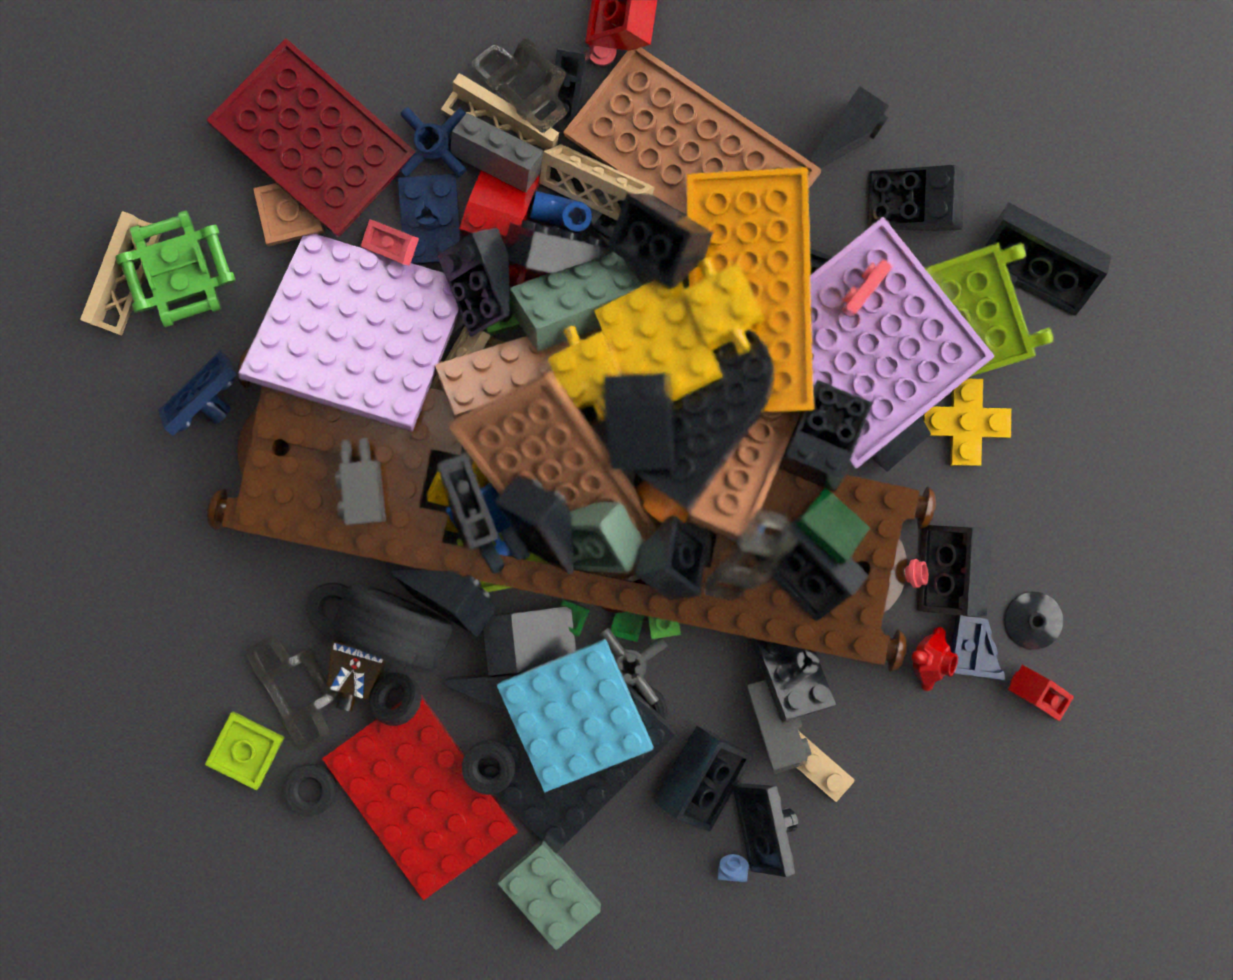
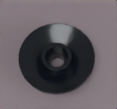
(1020, 616)

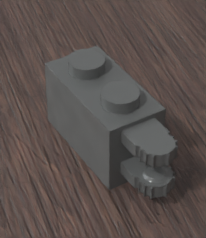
(360, 486)

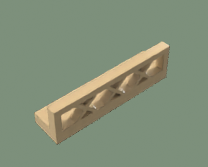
(498, 110)
(590, 173)
(109, 277)

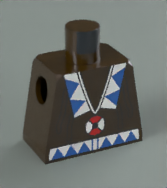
(352, 673)

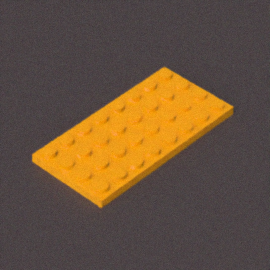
(764, 228)

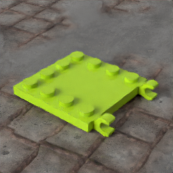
(987, 300)

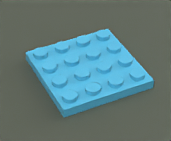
(575, 715)

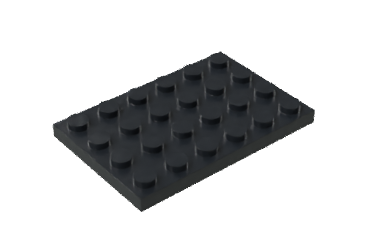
(566, 809)

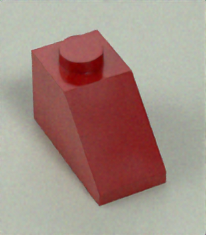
(1040, 692)

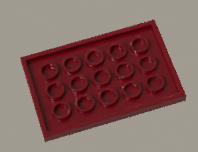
(311, 137)

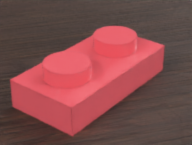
(389, 242)
(872, 277)

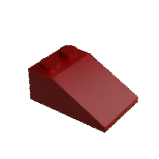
(496, 205)

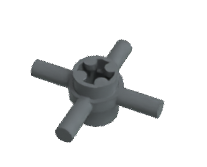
(637, 677)

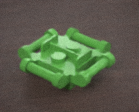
(175, 269)

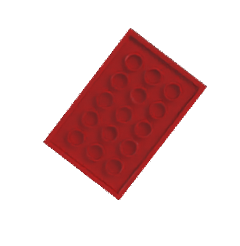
(416, 798)

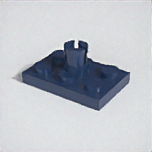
(430, 213)
(200, 395)

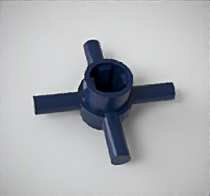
(440, 149)

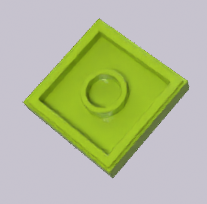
(244, 750)

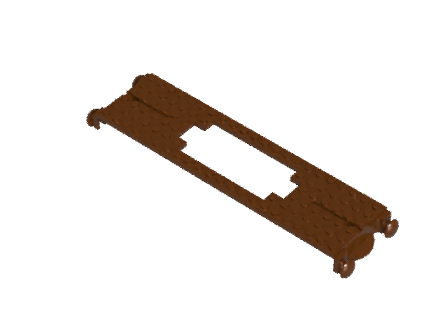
(298, 502)

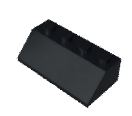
(1055, 262)

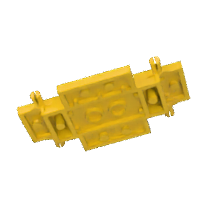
(660, 333)

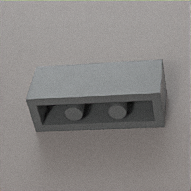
(496, 152)
(781, 740)

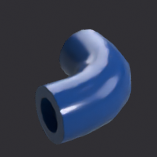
(560, 211)

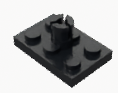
(793, 679)
(765, 828)

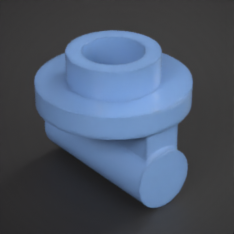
(733, 868)

